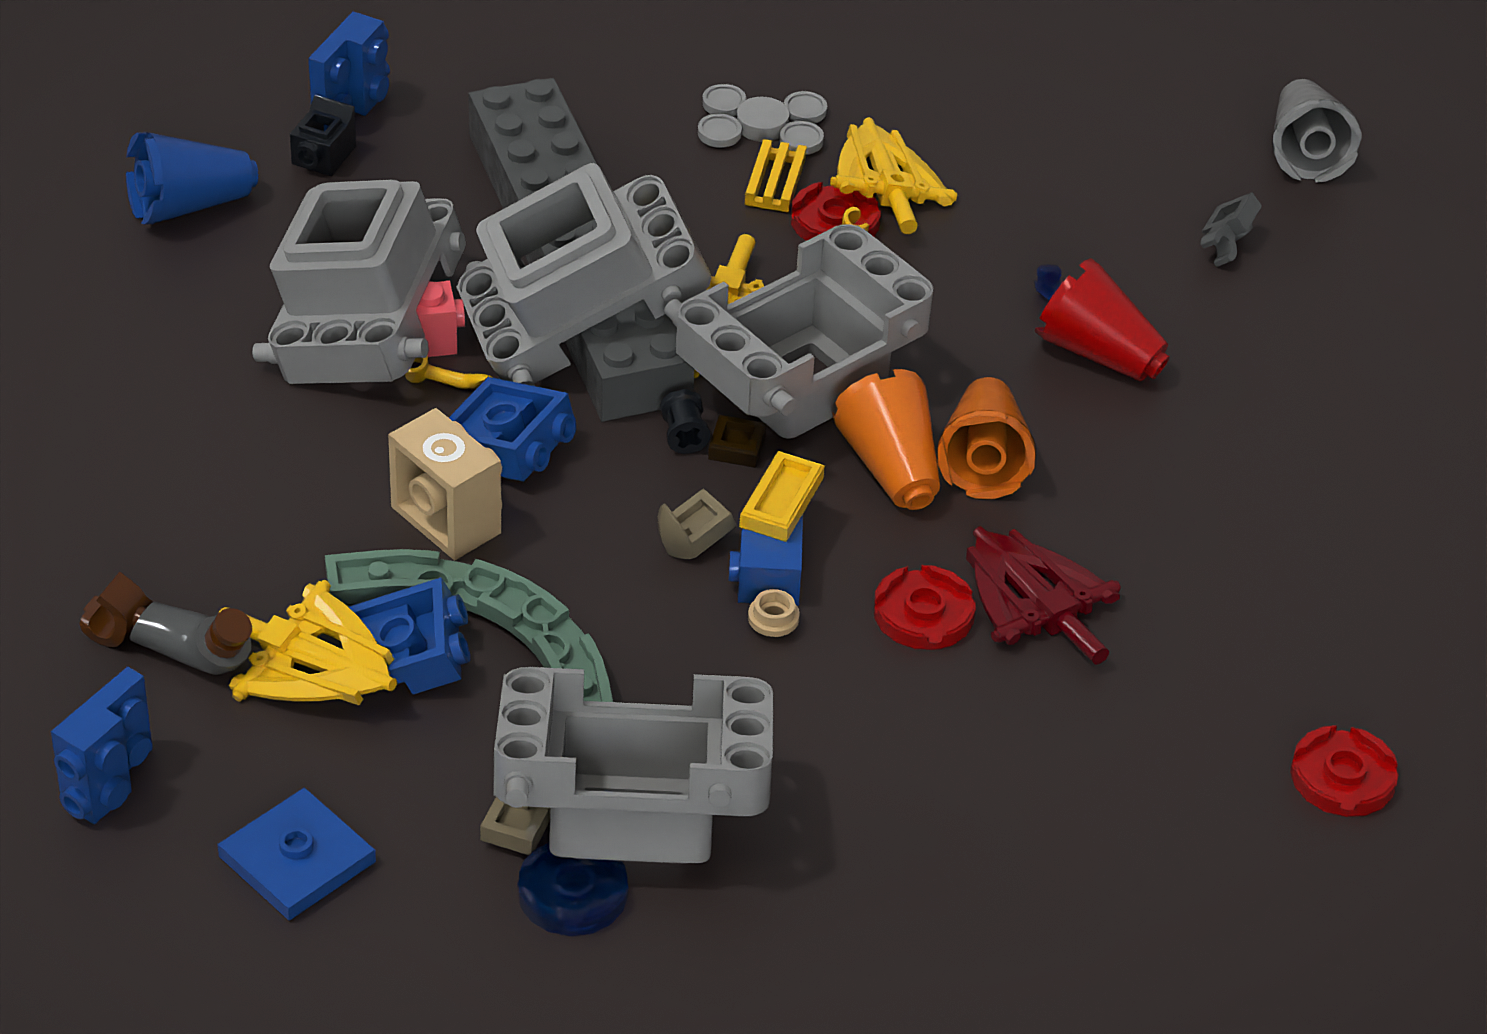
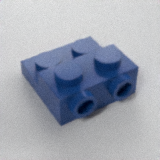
(352, 64)
(517, 423)
(420, 632)
(101, 745)

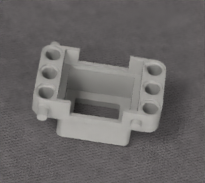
(630, 256)
(355, 281)
(842, 304)
(633, 774)

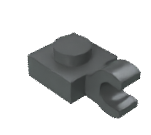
(1230, 223)

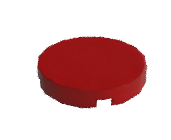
(822, 208)
(924, 607)
(1344, 771)

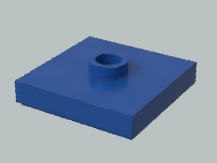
(296, 853)

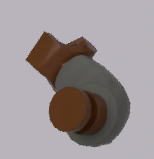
(198, 640)

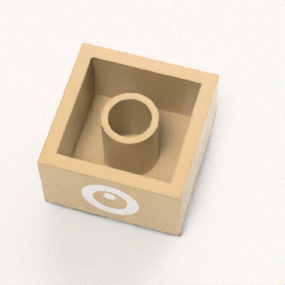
(445, 483)

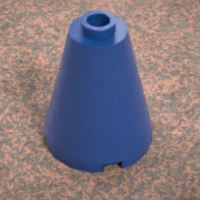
(184, 176)

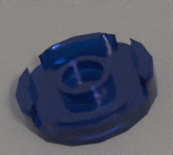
(569, 901)

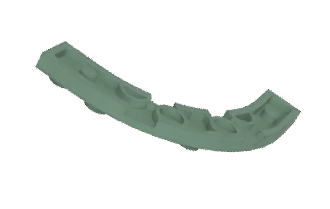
(487, 591)

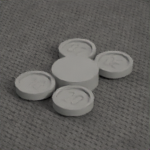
(761, 118)

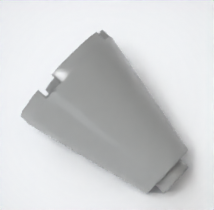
(1314, 133)

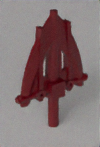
(1042, 604)

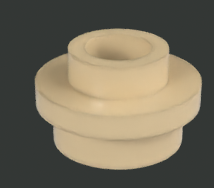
(773, 613)

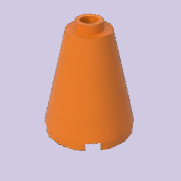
(892, 435)
(986, 442)

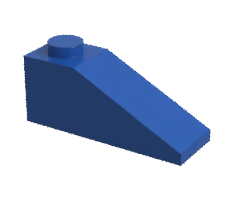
(767, 564)

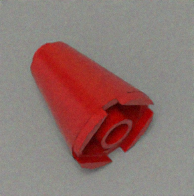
(1103, 325)

